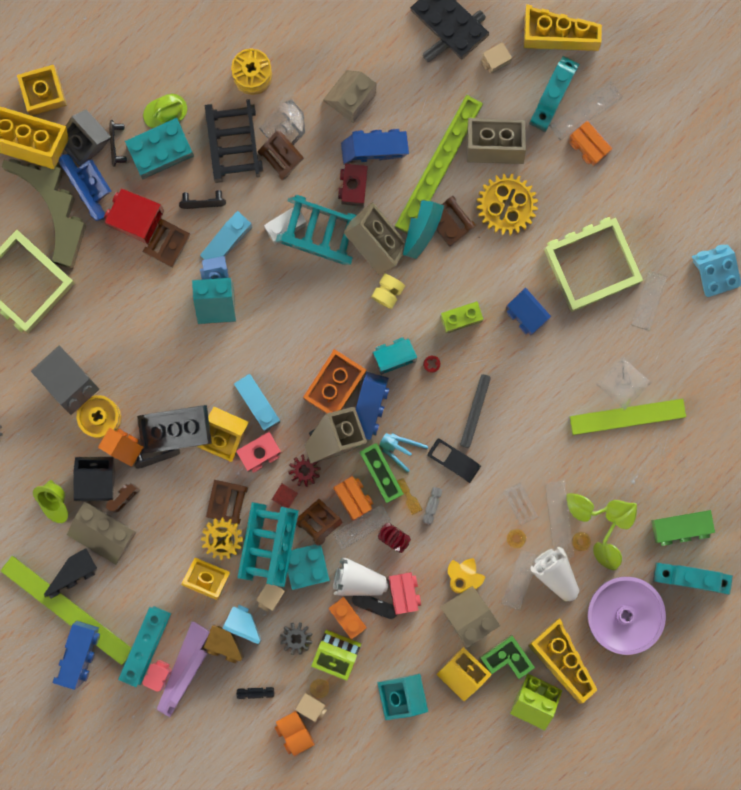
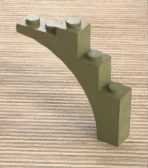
(60, 203)

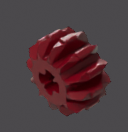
(300, 475)
(394, 537)

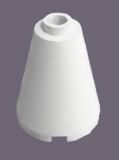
(556, 573)
(358, 580)

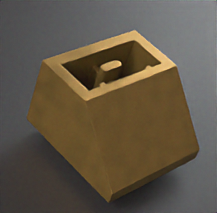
(224, 643)

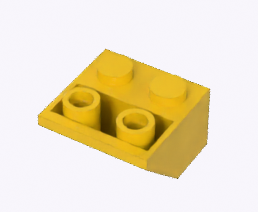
(463, 674)

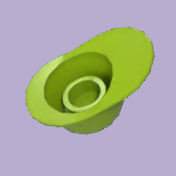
(164, 110)
(51, 500)

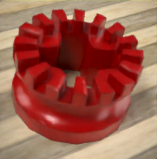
(432, 370)

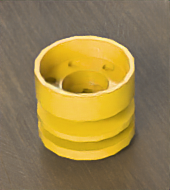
(257, 80)

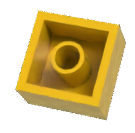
(41, 90)

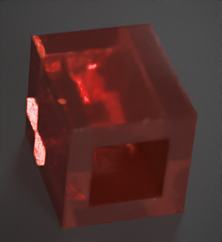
(284, 496)

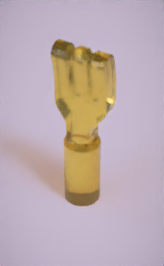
(411, 501)

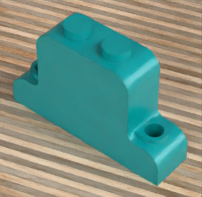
(554, 93)
(693, 578)

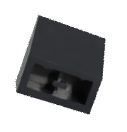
(93, 478)

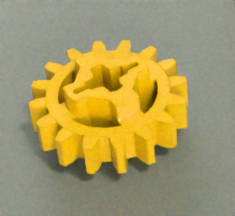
(216, 533)

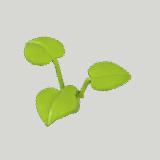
(619, 512)

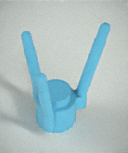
(389, 443)

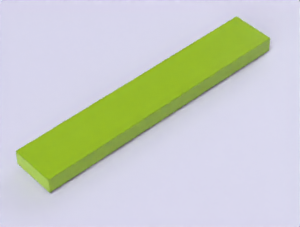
(629, 417)

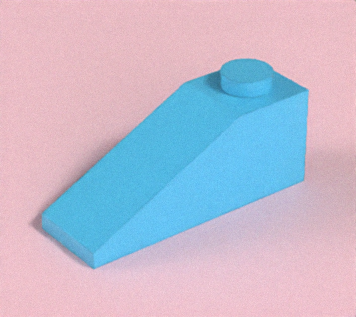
(227, 237)
(257, 402)

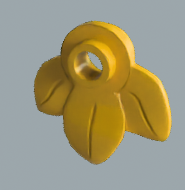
(466, 573)

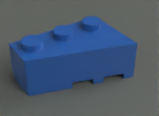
(375, 145)
(370, 402)
(77, 655)

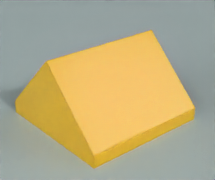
(206, 578)

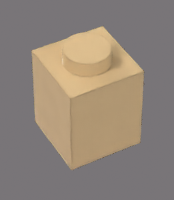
(496, 58)
(270, 597)
(311, 707)

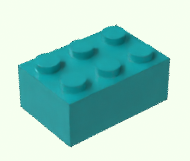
(159, 148)

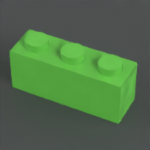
(381, 473)
(683, 527)

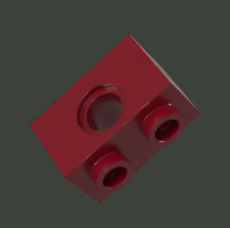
(355, 173)

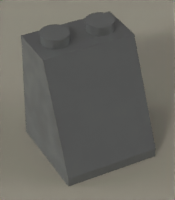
(65, 380)

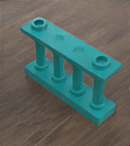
(306, 244)
(282, 545)
(144, 646)

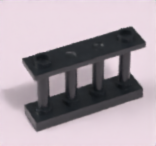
(216, 133)

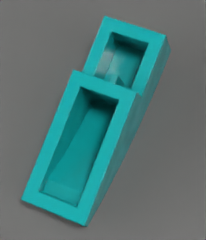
(423, 228)

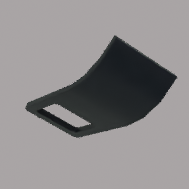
(457, 462)

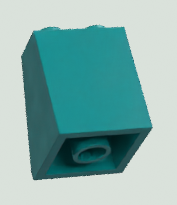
(214, 300)

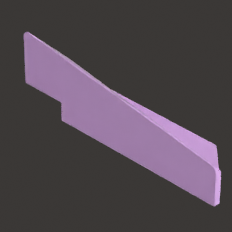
(185, 668)

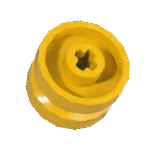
(91, 408)

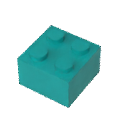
(307, 567)

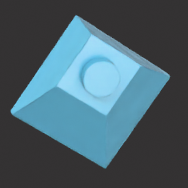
(242, 624)

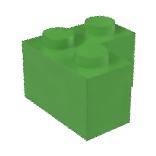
(507, 653)

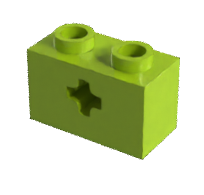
(461, 317)

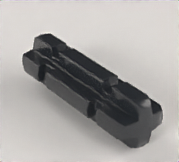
(254, 693)

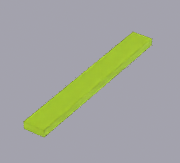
(440, 161)
(64, 608)

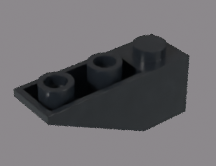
(74, 569)

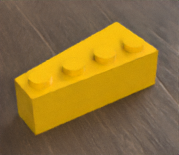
(559, 32)
(561, 658)

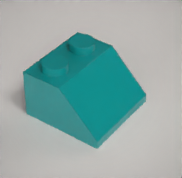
(394, 356)
(402, 697)

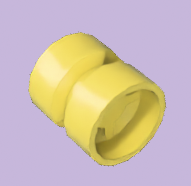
(388, 290)

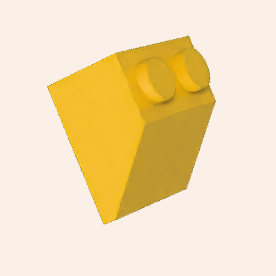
(225, 433)

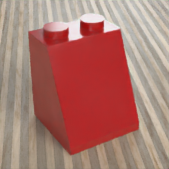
(134, 215)

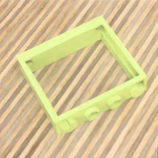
(606, 292)
(51, 301)

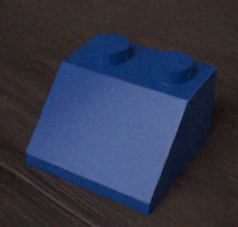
(527, 312)

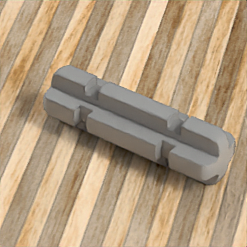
(432, 505)

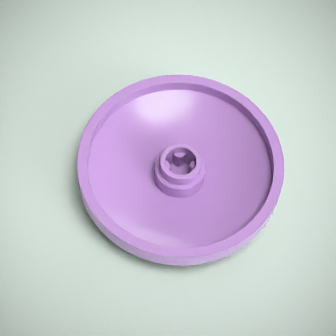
(626, 615)

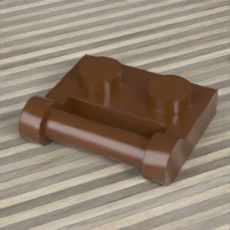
(284, 151)
(447, 226)
(172, 245)
(127, 492)
(220, 501)
(323, 517)

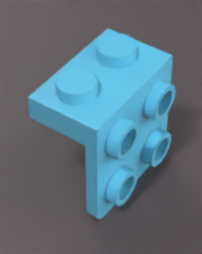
(718, 270)

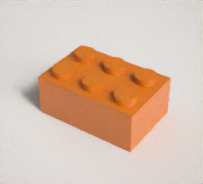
(334, 383)

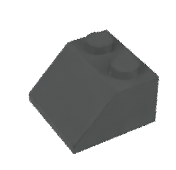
(85, 137)

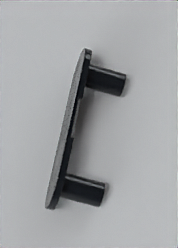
(115, 159)
(191, 204)
(149, 461)
(374, 605)

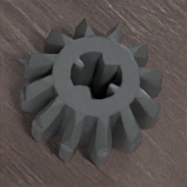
(296, 645)

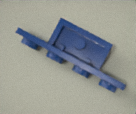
(88, 183)

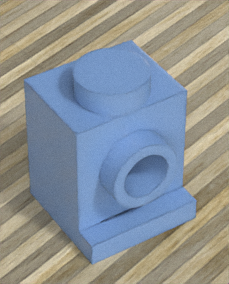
(214, 268)

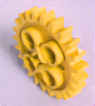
(522, 211)

